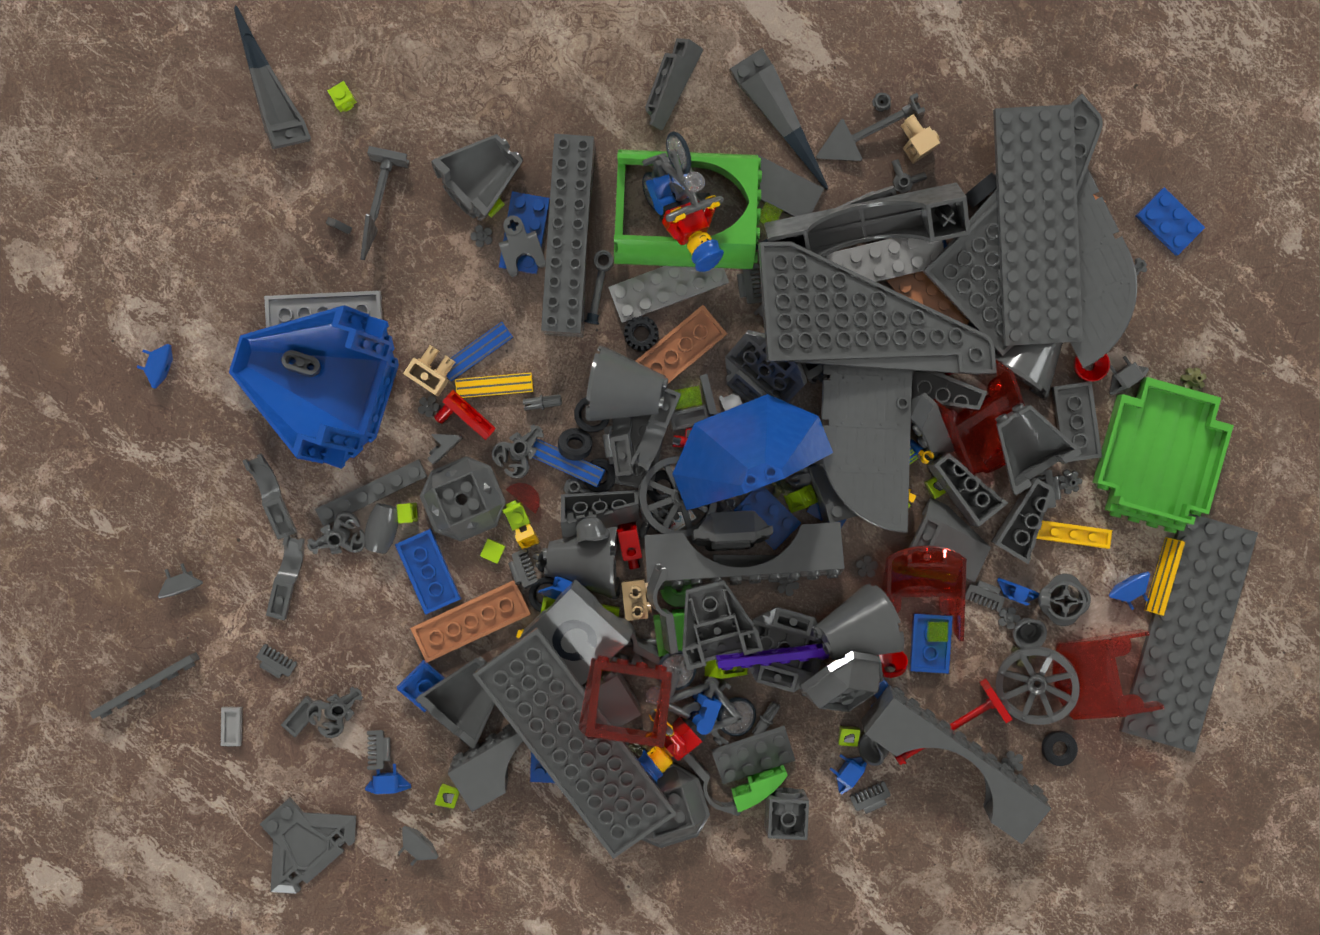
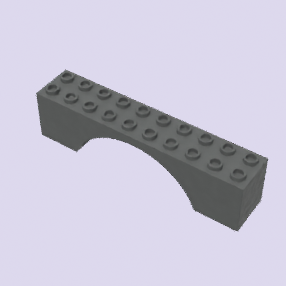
(921, 214)
(567, 235)
(811, 554)
(904, 726)
(483, 771)

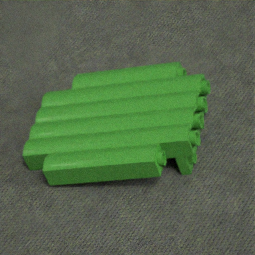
(1162, 455)

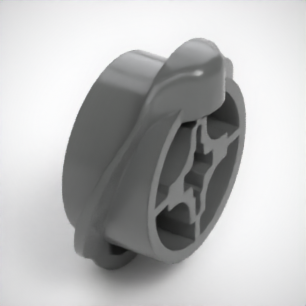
(1045, 598)

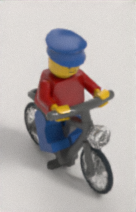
(674, 197)
(696, 718)

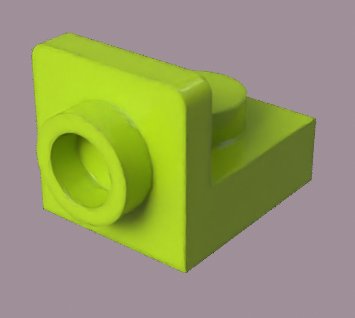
(342, 97)
(801, 498)
(516, 515)

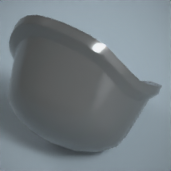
(591, 529)
(1029, 633)
(871, 751)

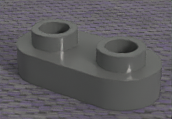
(302, 363)

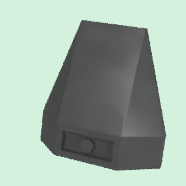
(946, 529)

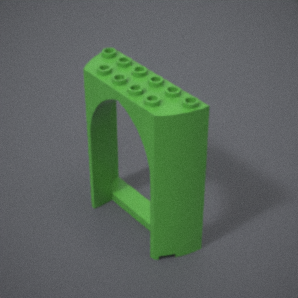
(736, 241)

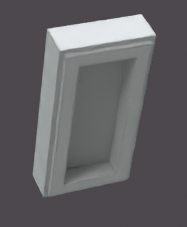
(231, 726)

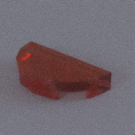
(525, 494)

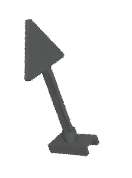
(842, 144)
(387, 159)

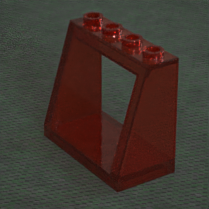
(589, 709)

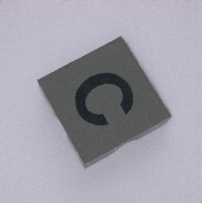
(580, 629)

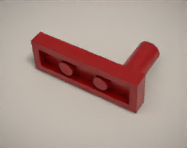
(456, 404)

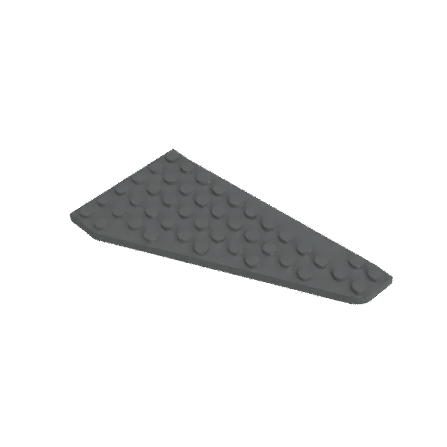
(841, 318)

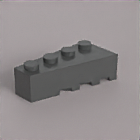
(947, 390)
(966, 491)
(611, 507)
(1024, 521)

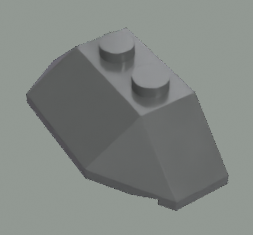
(929, 425)

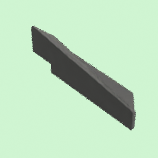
(671, 80)

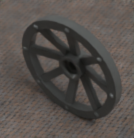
(673, 499)
(1038, 689)

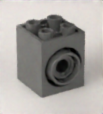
(787, 814)

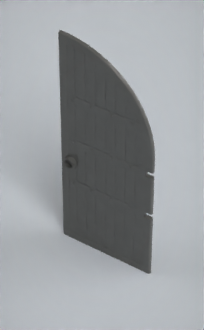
(1106, 277)
(869, 441)

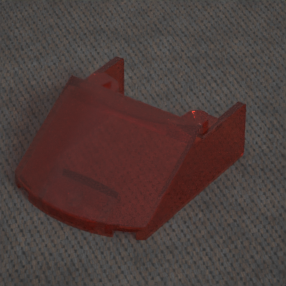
(975, 431)
(928, 573)
(1099, 678)

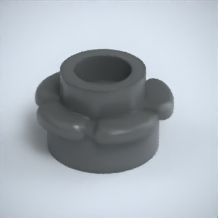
(881, 97)

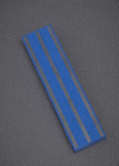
(479, 350)
(580, 469)

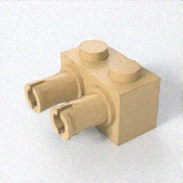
(921, 140)
(421, 372)
(635, 599)

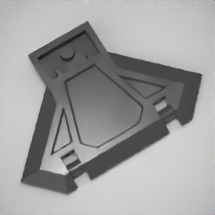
(304, 843)

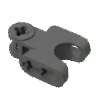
(520, 244)

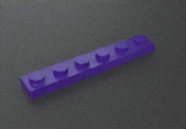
(767, 657)

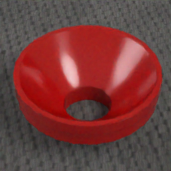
(1099, 369)
(896, 660)

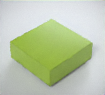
(492, 551)

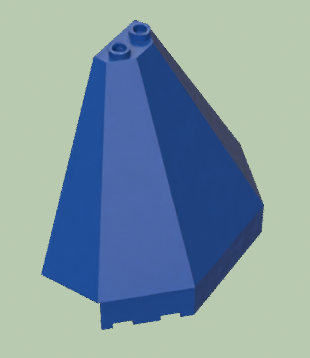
(339, 408)
(747, 450)

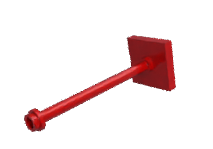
(992, 702)

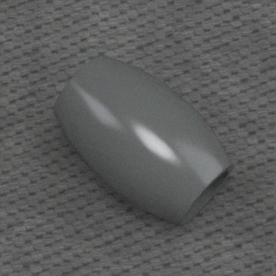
(381, 528)

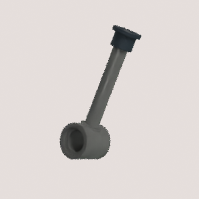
(592, 317)

